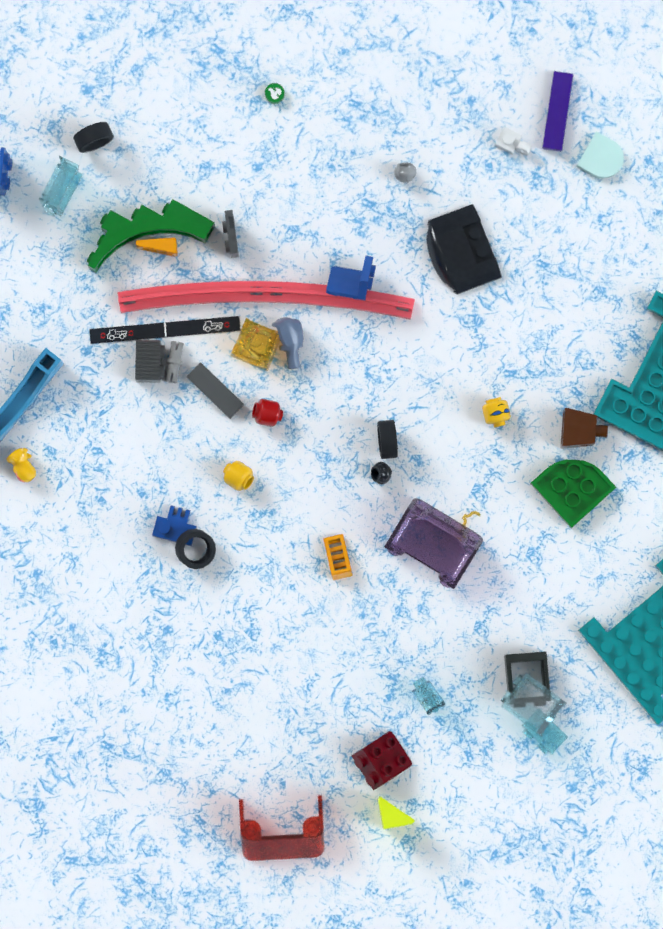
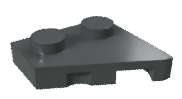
(229, 227)

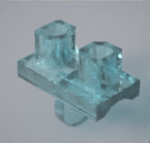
(427, 696)

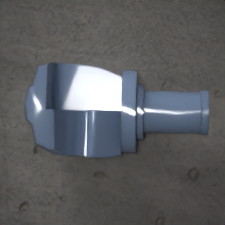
(291, 336)

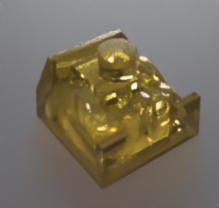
(256, 345)

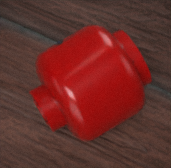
(267, 412)

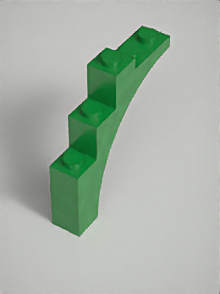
(120, 231)

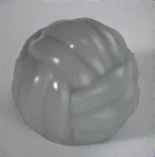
(405, 172)

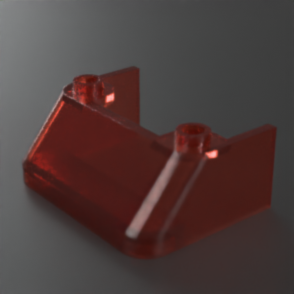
(277, 847)

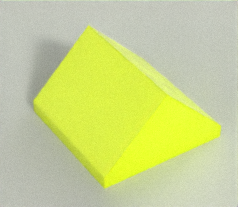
(392, 816)

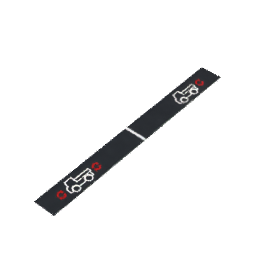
(165, 329)

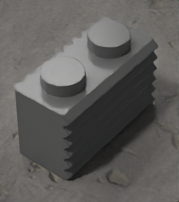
(148, 361)

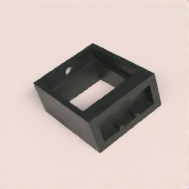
(526, 657)

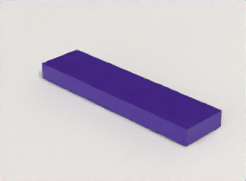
(557, 111)

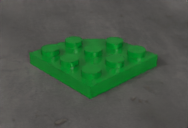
(573, 488)

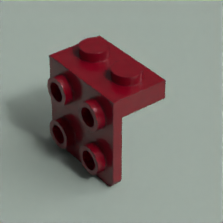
(382, 760)

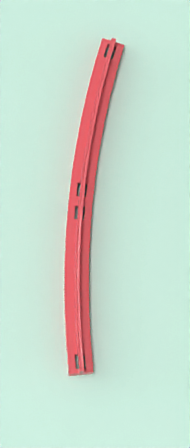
(240, 292)

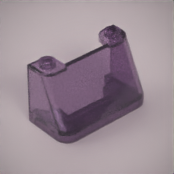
(435, 541)

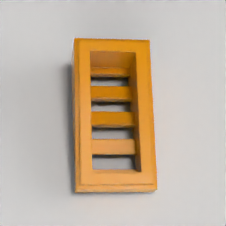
(164, 246)
(343, 573)

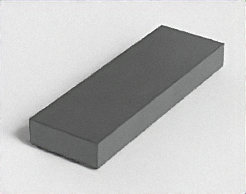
(215, 390)

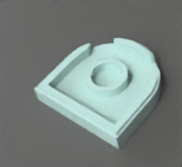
(602, 157)

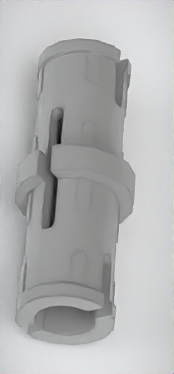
(174, 361)

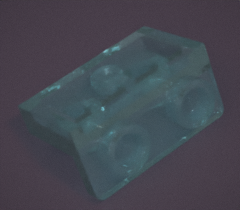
(550, 741)

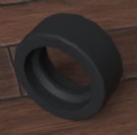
(93, 137)
(387, 439)
(184, 538)

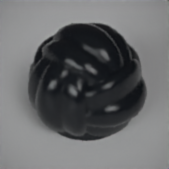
(381, 473)

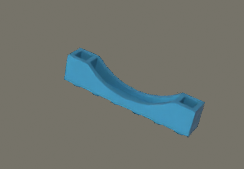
(31, 386)

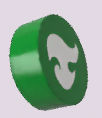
(274, 93)

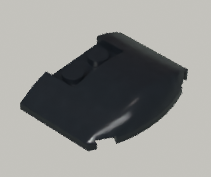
(461, 250)

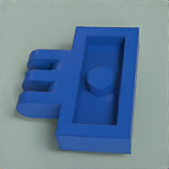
(173, 526)

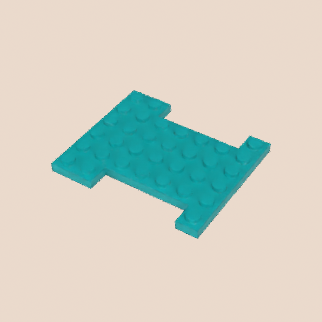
(640, 406)
(635, 651)

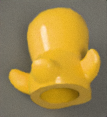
(21, 466)

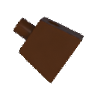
(580, 429)

